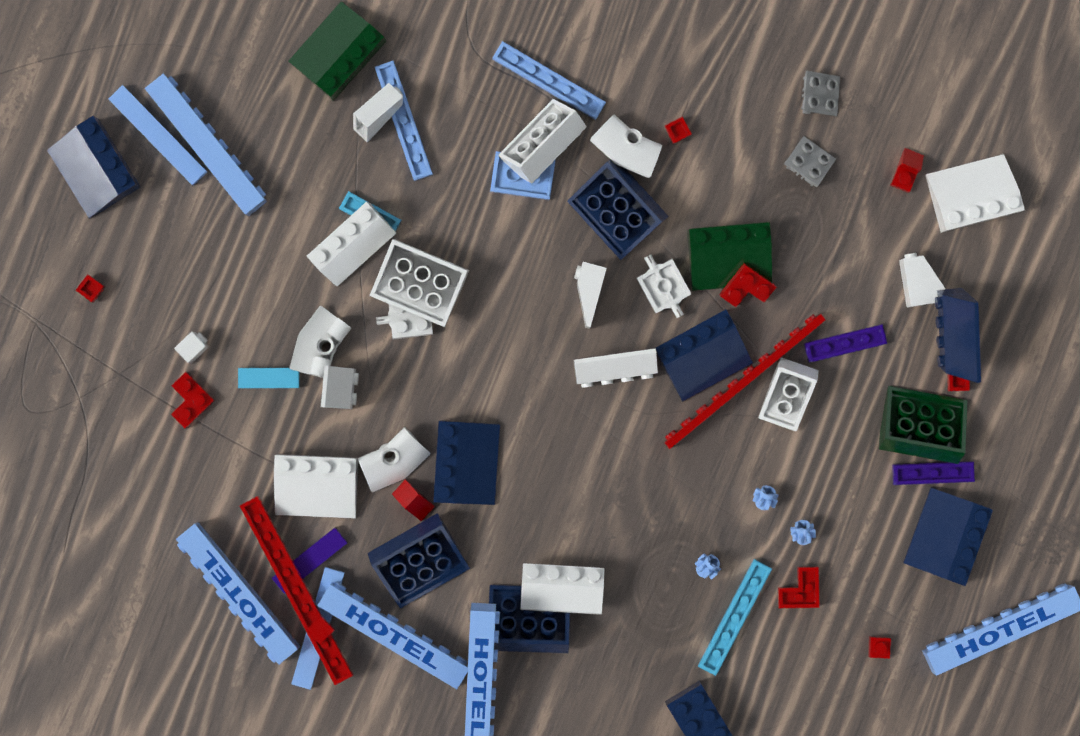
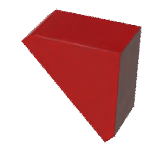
(413, 500)

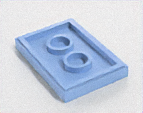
(509, 182)

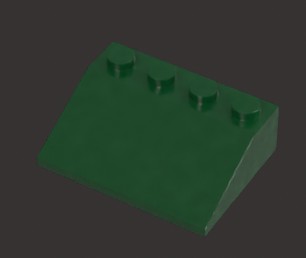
(337, 50)
(722, 250)
(924, 425)

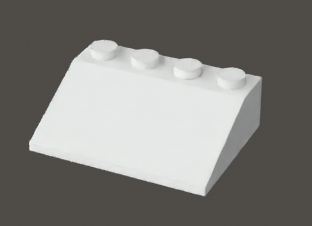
(974, 193)
(419, 282)
(315, 486)

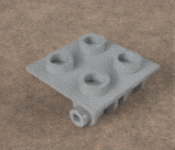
(820, 93)
(809, 162)

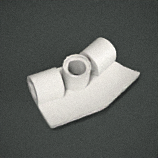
(614, 143)
(319, 329)
(386, 471)

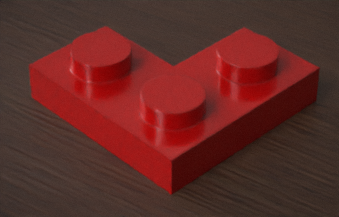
(747, 281)
(195, 402)
(806, 593)

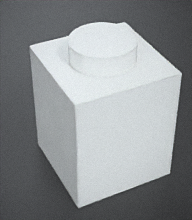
(192, 346)

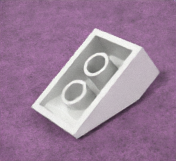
(589, 286)
(339, 387)
(788, 394)

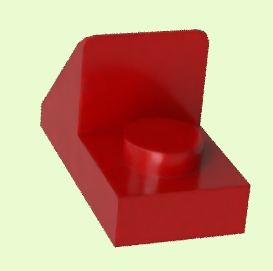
(907, 170)

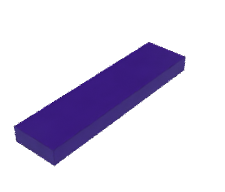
(845, 343)
(933, 473)
(317, 554)

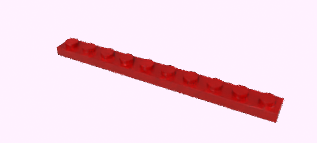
(749, 375)
(294, 586)

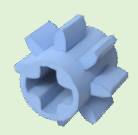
(765, 497)
(803, 532)
(707, 566)

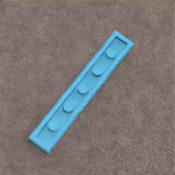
(734, 617)

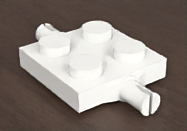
(663, 286)
(405, 324)

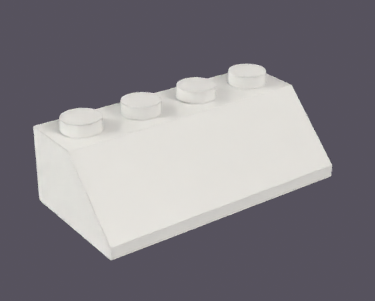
(542, 140)
(351, 244)
(616, 366)
(562, 588)

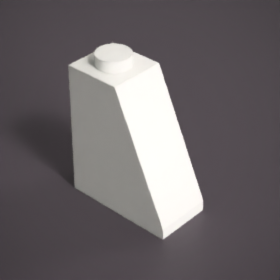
(377, 111)
(919, 281)

